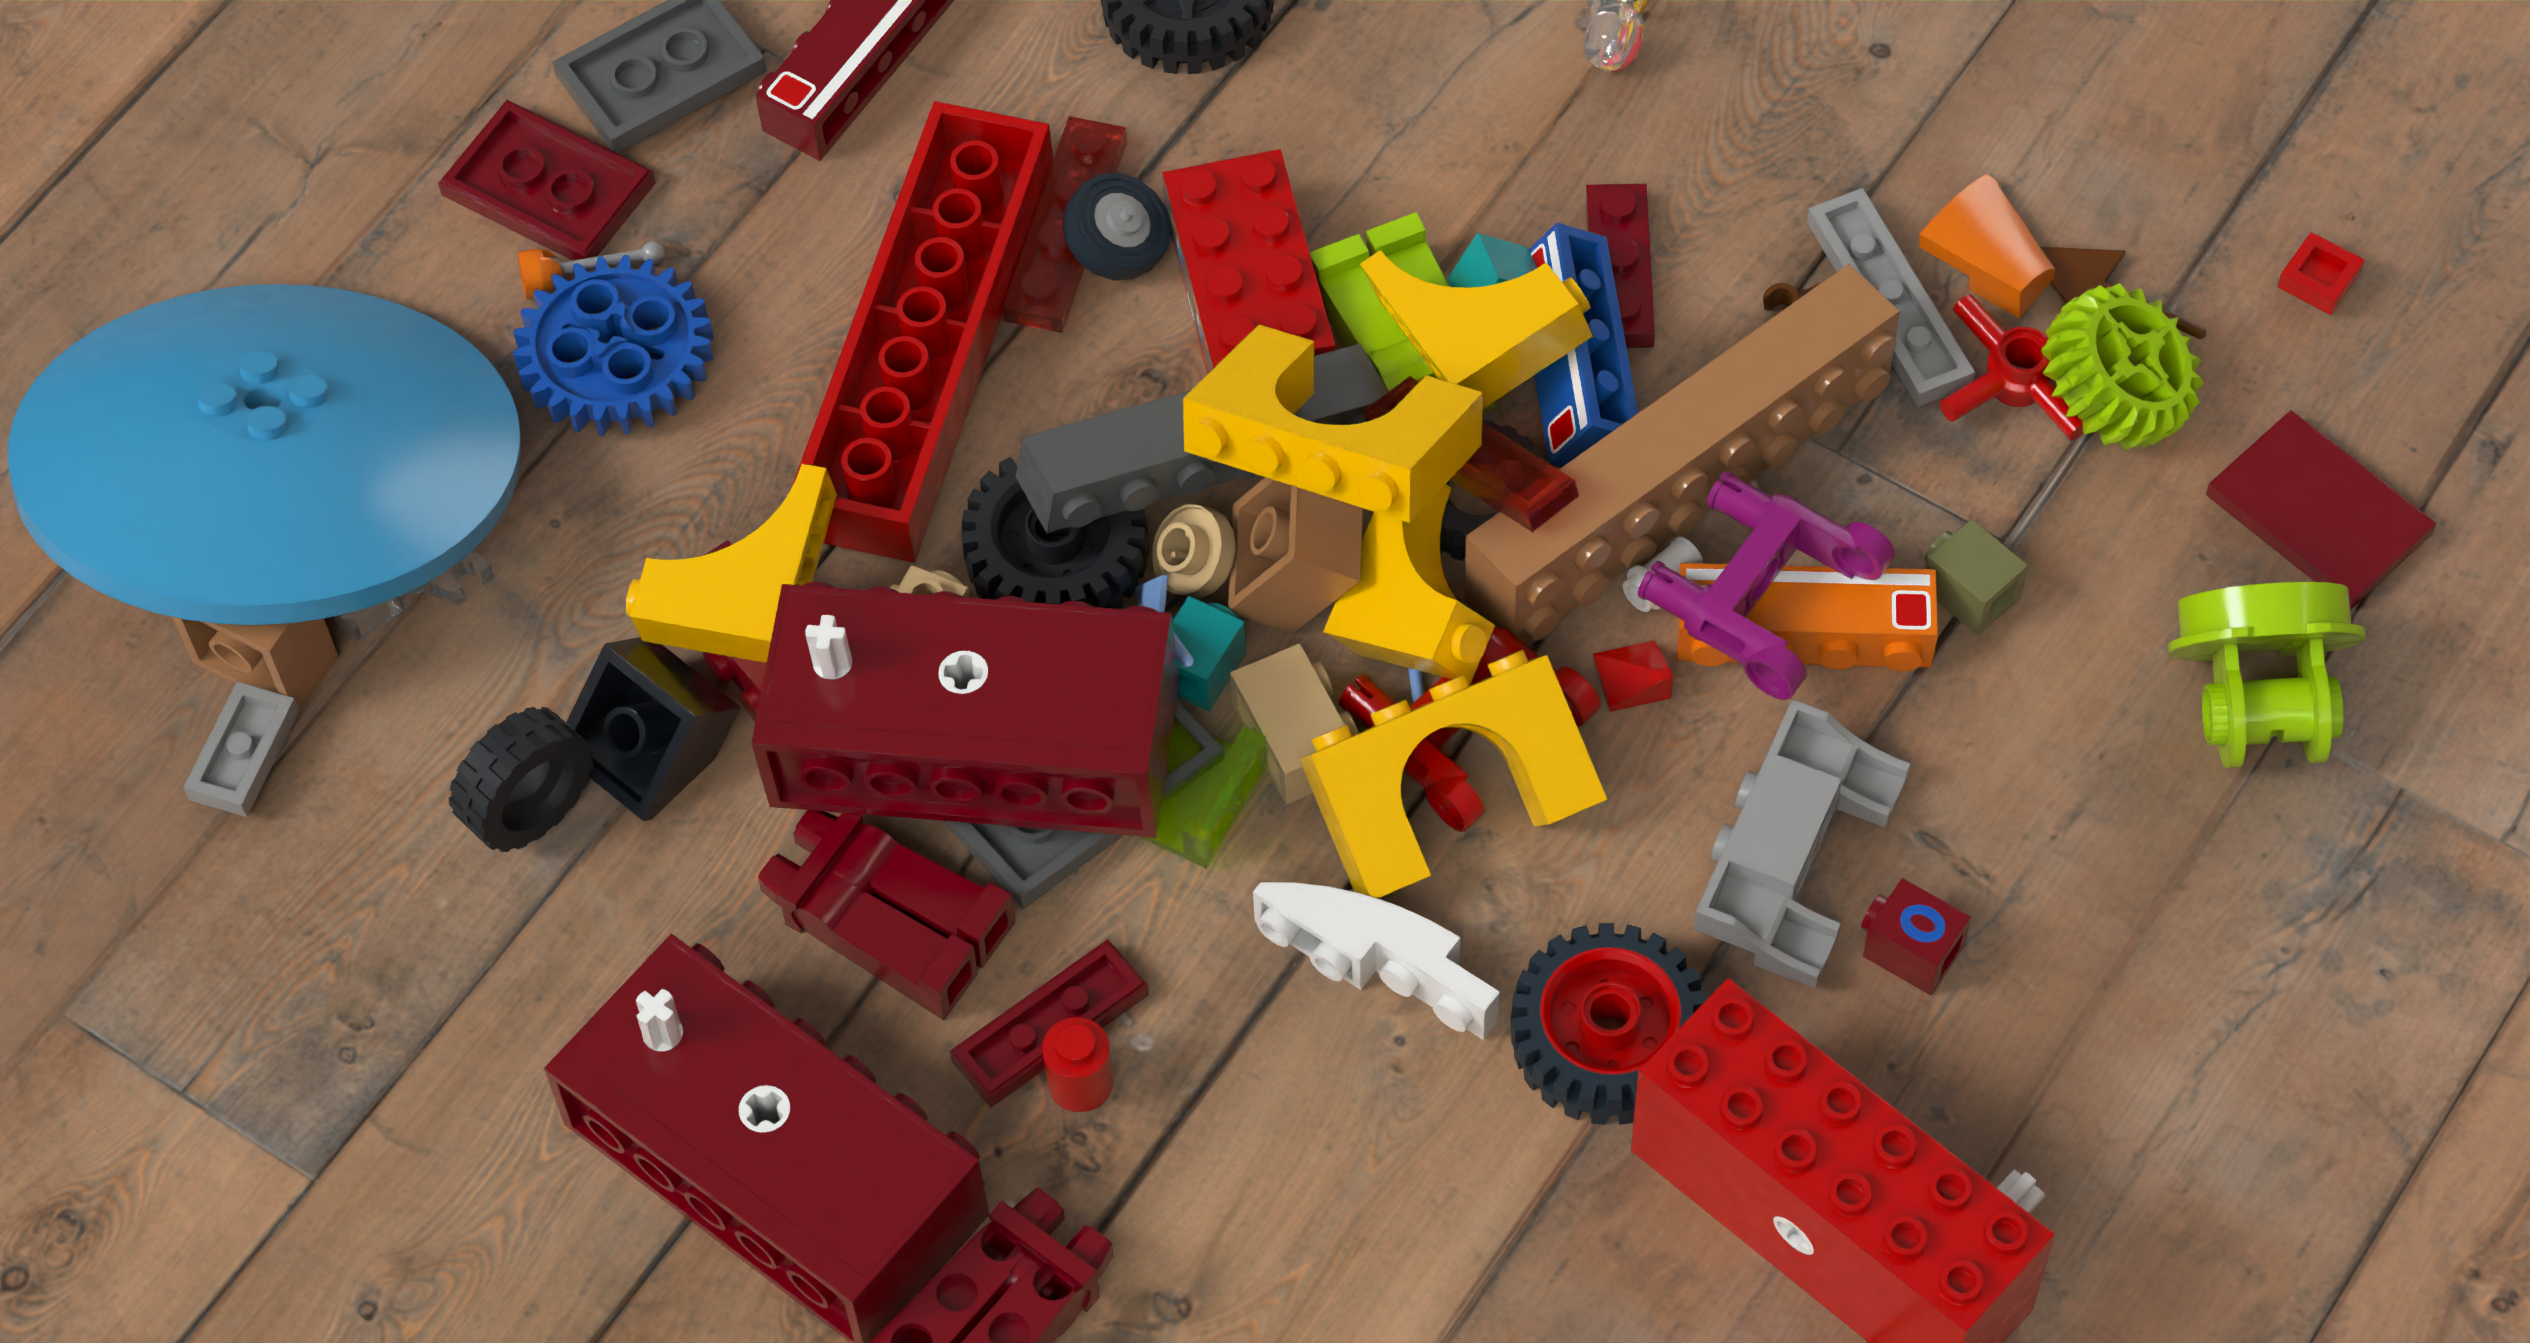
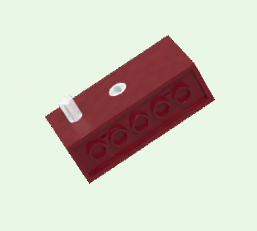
(967, 709)
(769, 1139)

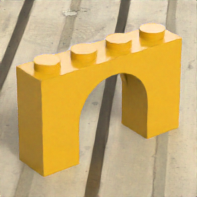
(1385, 465)
(1361, 773)

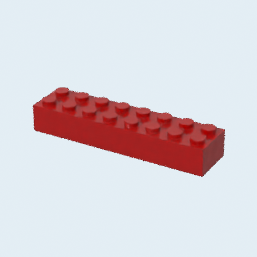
(926, 325)

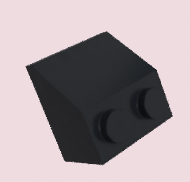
(649, 723)

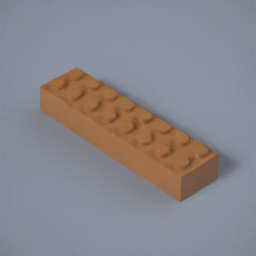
(1660, 465)

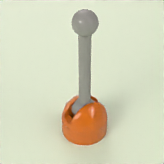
(539, 265)

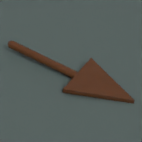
(2088, 268)

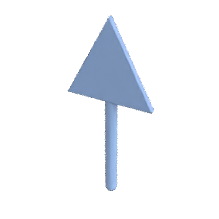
(1153, 595)

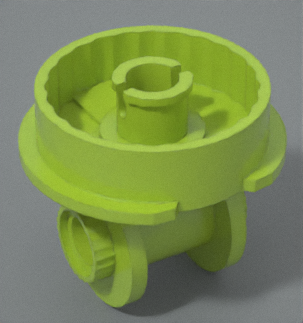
(2284, 617)

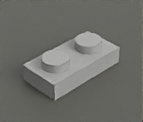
(241, 749)

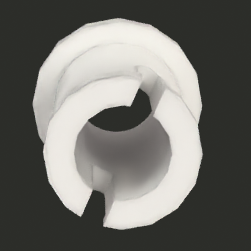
(1677, 552)

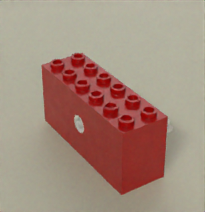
(1836, 1182)

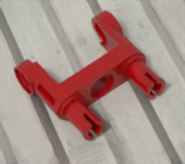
(1438, 775)

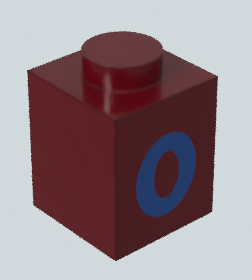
(1914, 935)

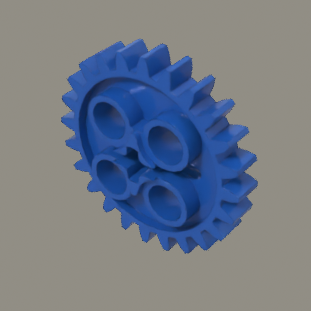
(613, 345)

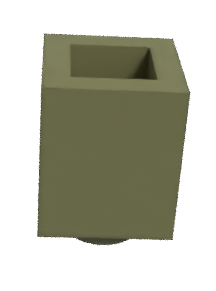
(1975, 575)

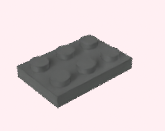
(658, 69)

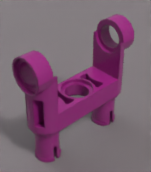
(1779, 529)

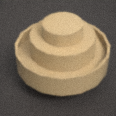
(1194, 550)

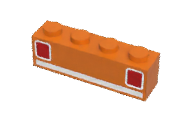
(1835, 618)

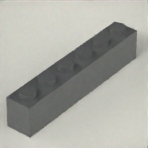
(1139, 451)

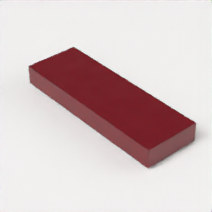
(1010, 1046)

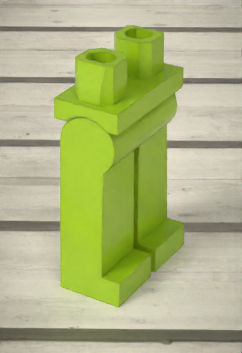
(1356, 309)

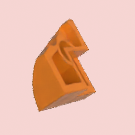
(1991, 245)

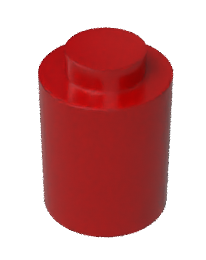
(1078, 1064)

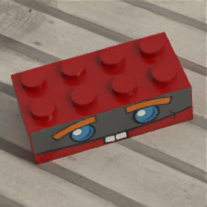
(1243, 253)

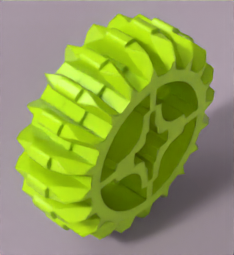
(2122, 366)

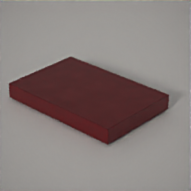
(546, 183)
(2320, 508)

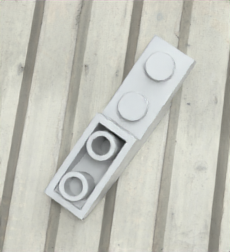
(1358, 934)

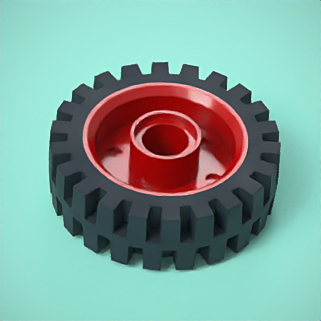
(1592, 980)

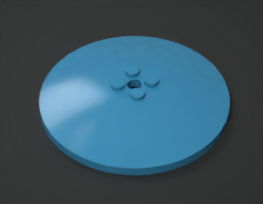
(264, 454)

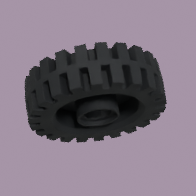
(1186, 30)
(1010, 553)

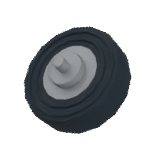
(1116, 226)

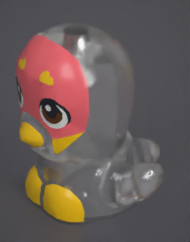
(1612, 33)

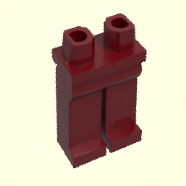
(889, 908)
(1008, 1282)

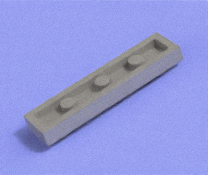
(1925, 349)

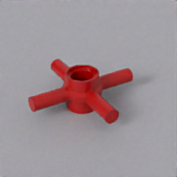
(2003, 380)

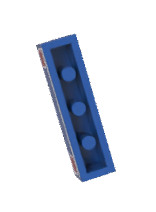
(1592, 385)

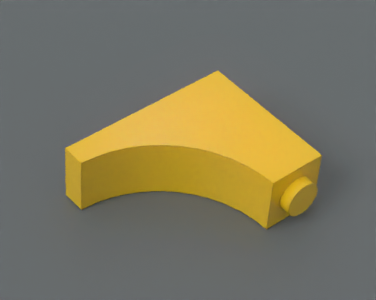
(1484, 334)
(731, 596)
(1403, 602)

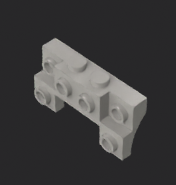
(1782, 823)

